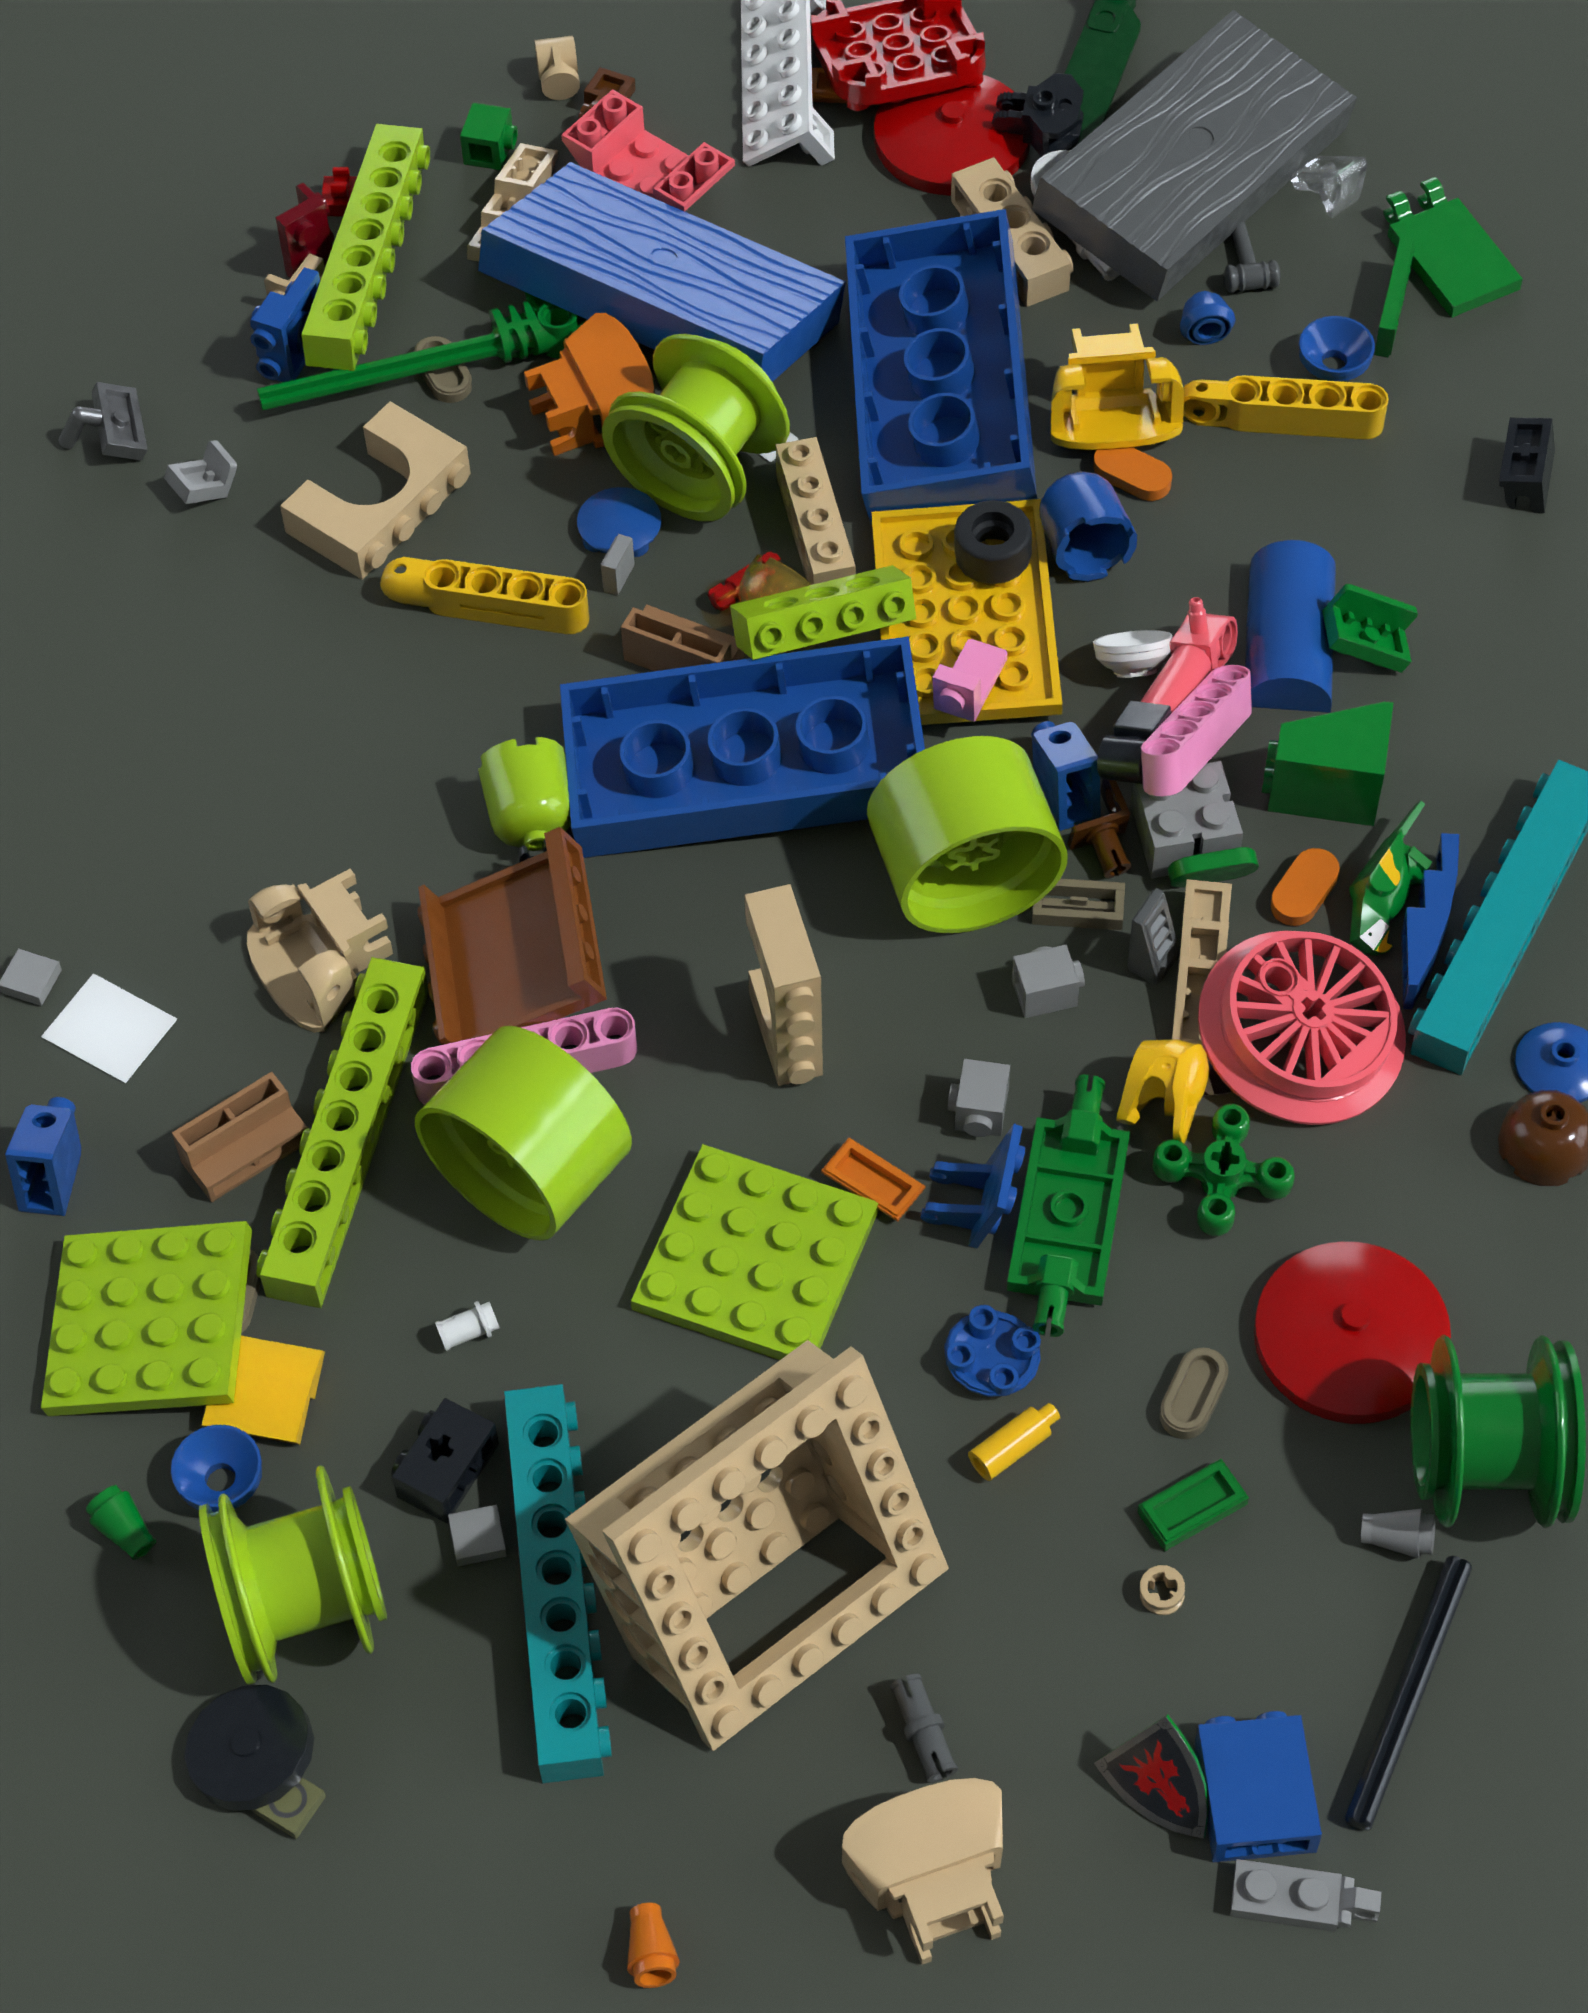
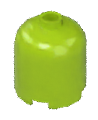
(525, 791)

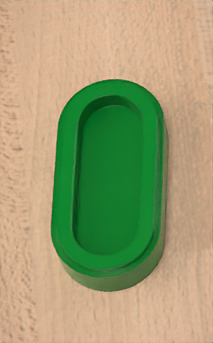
(1213, 866)

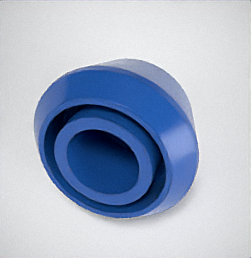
(1206, 318)

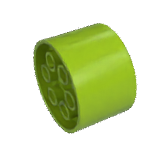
(966, 834)
(523, 1132)

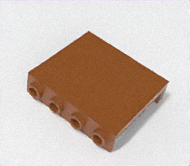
(513, 945)

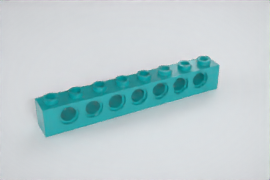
(561, 1751)

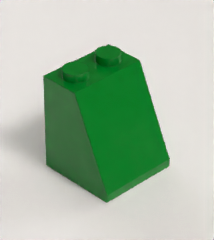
(1330, 765)

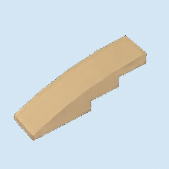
(520, 176)
(1201, 947)

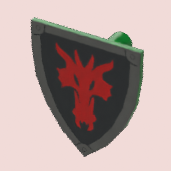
(1160, 1778)

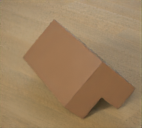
(670, 642)
(239, 1137)

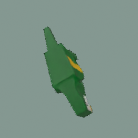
(1385, 887)

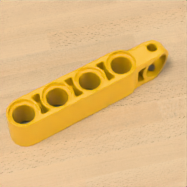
(1288, 406)
(489, 594)

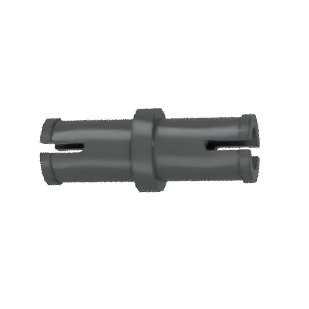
(924, 1728)

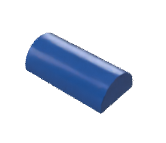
(1287, 627)

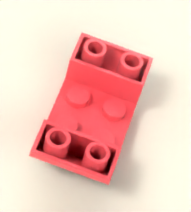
(615, 145)

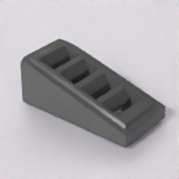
(1152, 939)

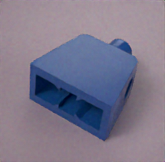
(1062, 754)
(49, 1138)

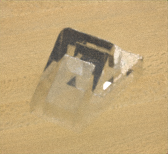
(1335, 178)

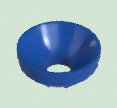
(1336, 338)
(211, 1450)

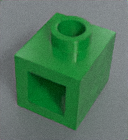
(487, 136)

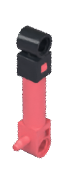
(1196, 650)

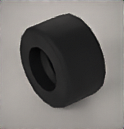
(993, 562)

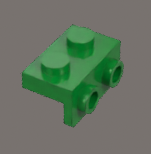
(1369, 627)

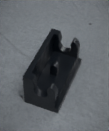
(1528, 461)

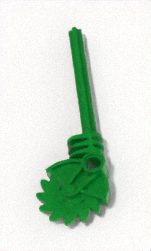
(535, 331)

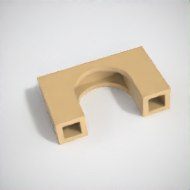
(365, 534)
(786, 985)

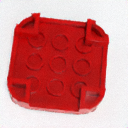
(897, 49)

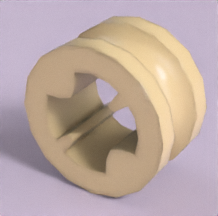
(1172, 1579)

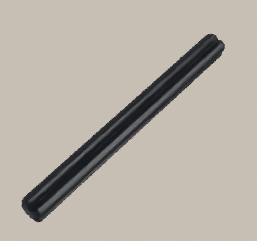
(1408, 1693)

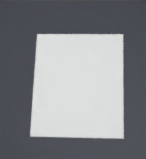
(109, 1028)

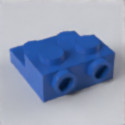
(279, 328)

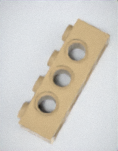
(1040, 263)
(813, 511)

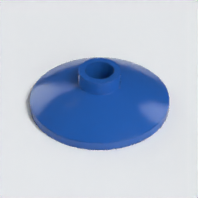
(1541, 1066)

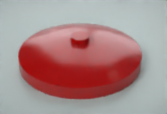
(944, 133)
(1348, 1330)

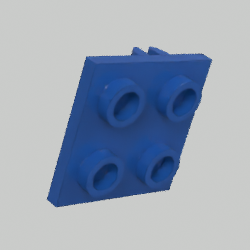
(992, 1177)

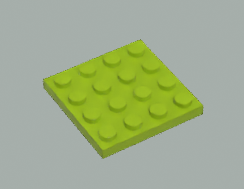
(754, 1255)
(147, 1319)

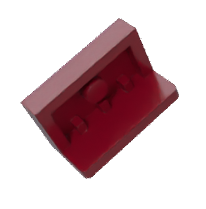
(304, 229)

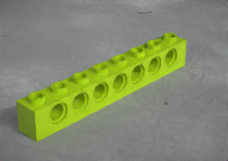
(365, 248)
(307, 1275)

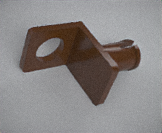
(1103, 832)

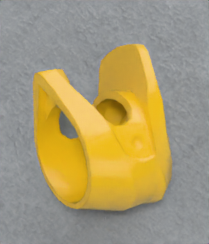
(1166, 1071)

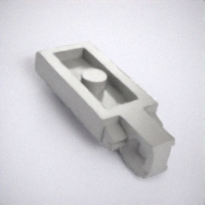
(1300, 1897)

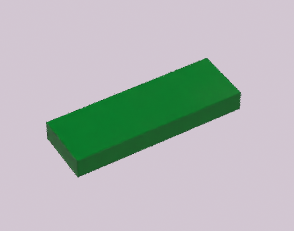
(1395, 298)

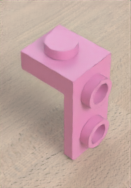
(967, 685)

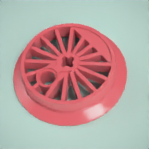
(1305, 1020)

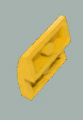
(270, 1390)

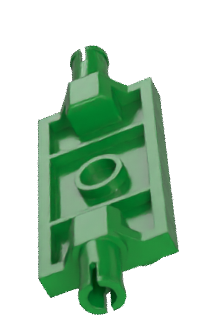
(1069, 1208)

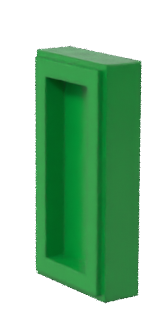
(1192, 1505)

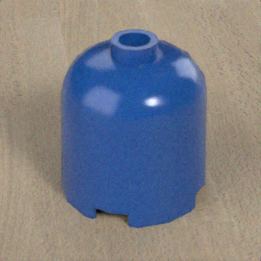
(1086, 526)

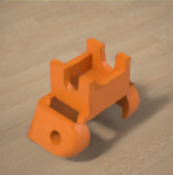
(593, 370)

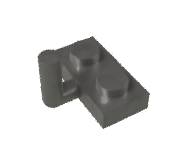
(117, 418)

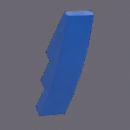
(1426, 926)

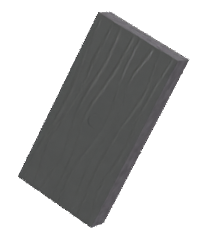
(1193, 154)

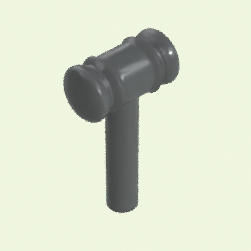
(1249, 273)

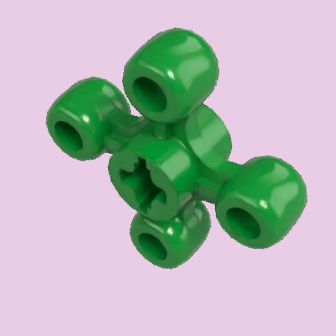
(1216, 1211)

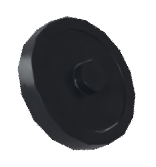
(249, 1747)

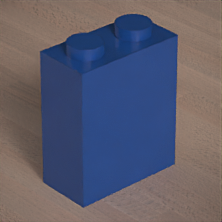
(1258, 1787)

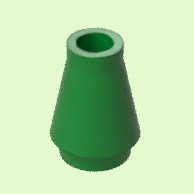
(120, 1521)

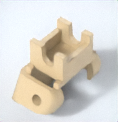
(313, 957)
(935, 1855)

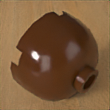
(1545, 1138)

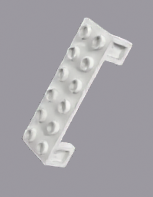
(779, 81)

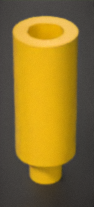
(1013, 1441)

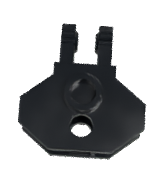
(1045, 115)

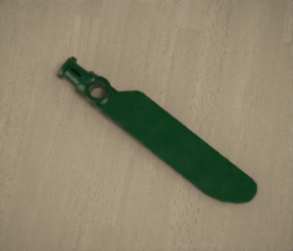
(1103, 57)

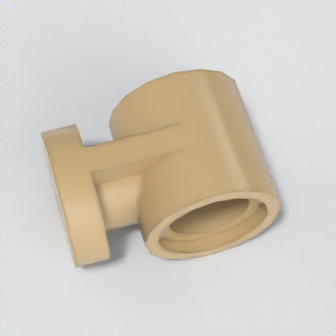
(557, 67)

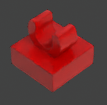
(338, 190)

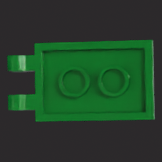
(1451, 250)

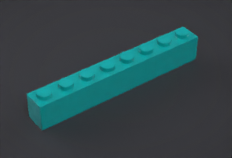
(1505, 922)

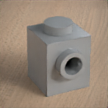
(1047, 980)
(980, 1098)

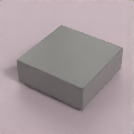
(617, 564)
(30, 977)
(477, 1535)

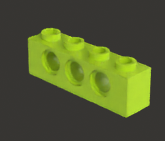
(823, 612)

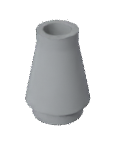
(1400, 1531)

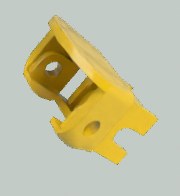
(1109, 394)

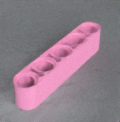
(1196, 730)
(585, 1030)

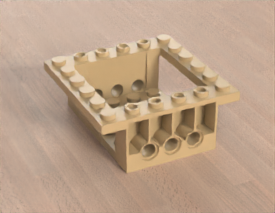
(828, 1461)

